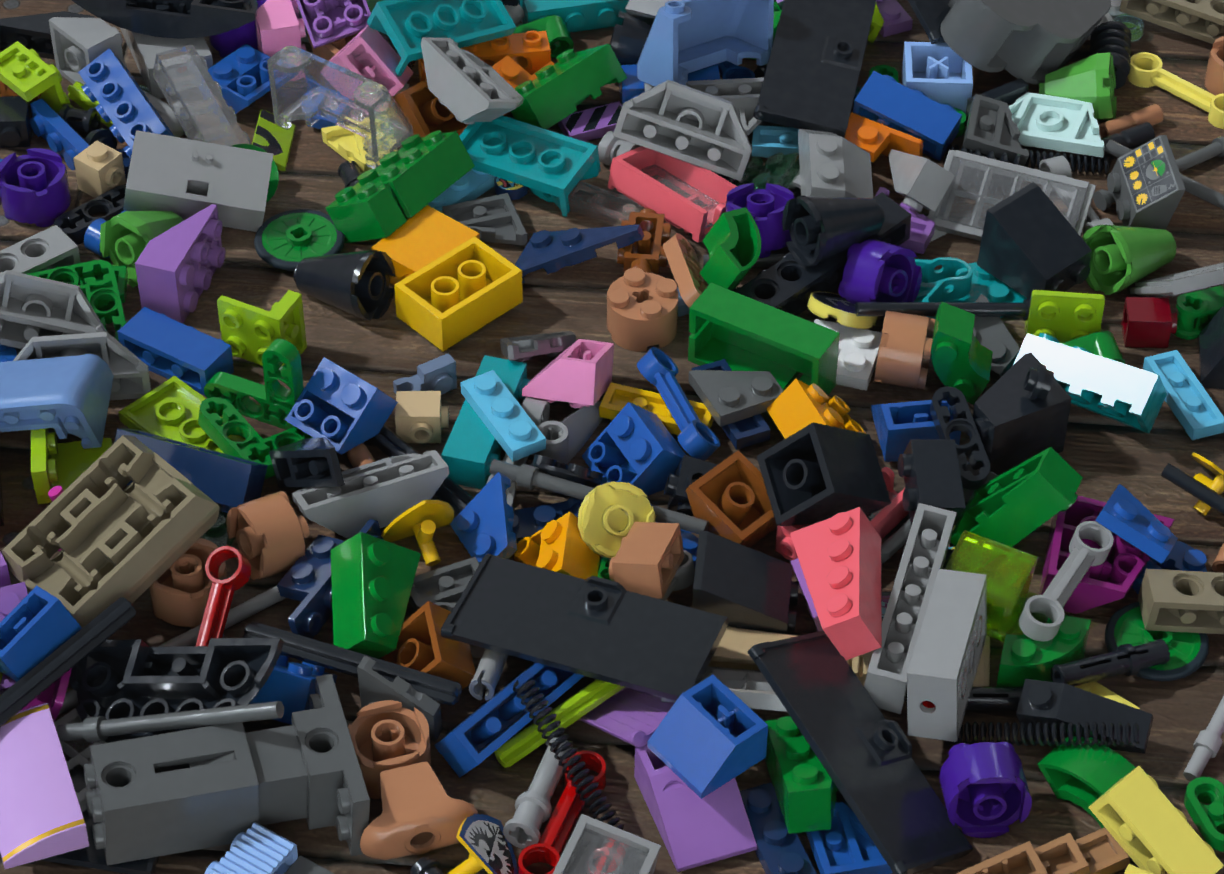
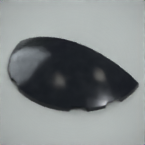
(174, 17)
(144, 680)

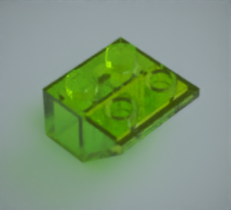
(1008, 578)

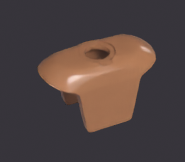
(414, 815)

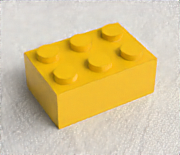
(458, 293)

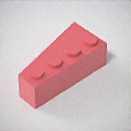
(844, 579)

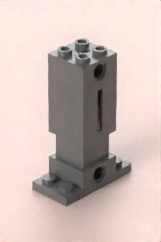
(217, 781)

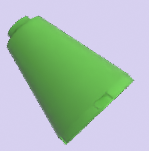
(1126, 255)

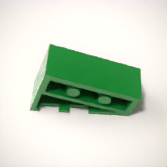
(566, 85)
(1020, 499)
(370, 593)
(799, 779)

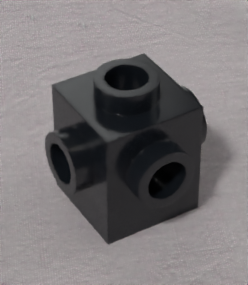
(686, 473)

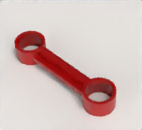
(221, 592)
(563, 816)

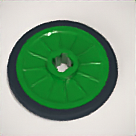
(295, 236)
(1186, 649)

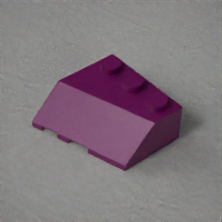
(1102, 582)

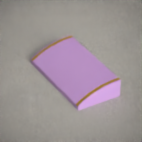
(36, 792)

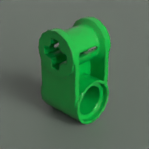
(1197, 310)

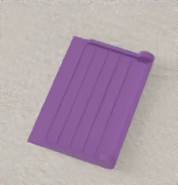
(629, 716)

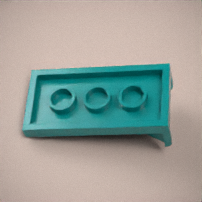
(461, 20)
(531, 157)
(961, 283)

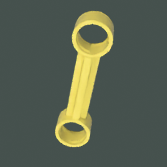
(1148, 72)

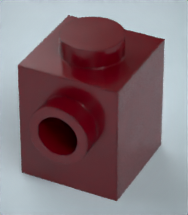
(1147, 322)

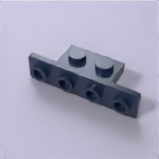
(312, 585)

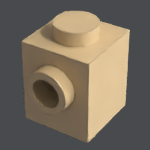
(99, 169)
(420, 416)

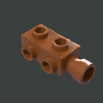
(648, 252)

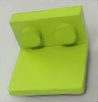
(31, 76)
(1064, 314)
(254, 329)
(59, 463)

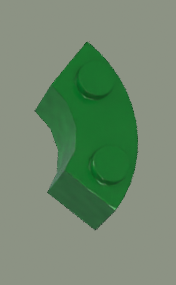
(732, 248)
(957, 353)
(1033, 659)
(1083, 772)

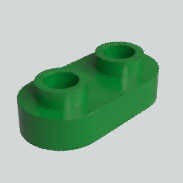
(1209, 817)

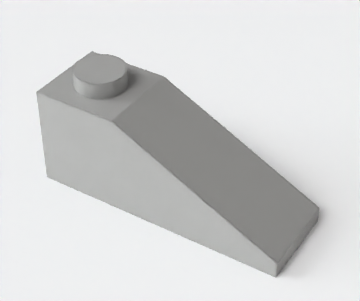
(919, 180)

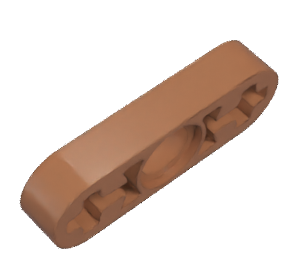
(685, 268)

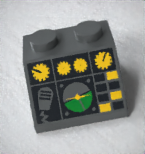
(1146, 185)

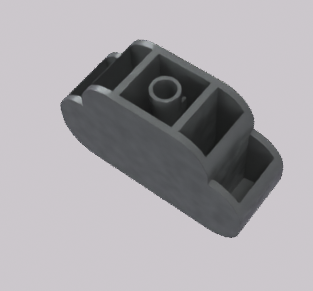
(1021, 35)

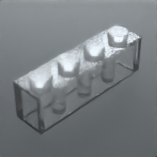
(196, 98)

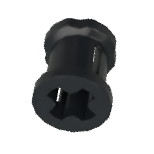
(90, 118)

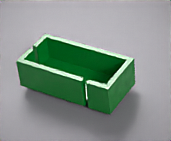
(405, 177)
(761, 339)

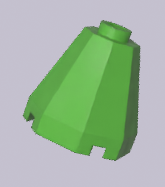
(1086, 81)
(129, 233)

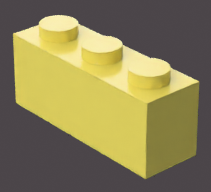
(1152, 828)

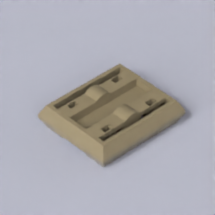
(111, 537)

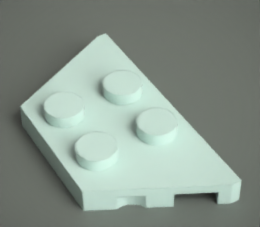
(1057, 124)

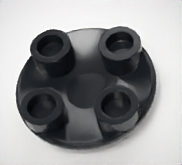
(568, 472)

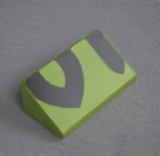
(274, 138)

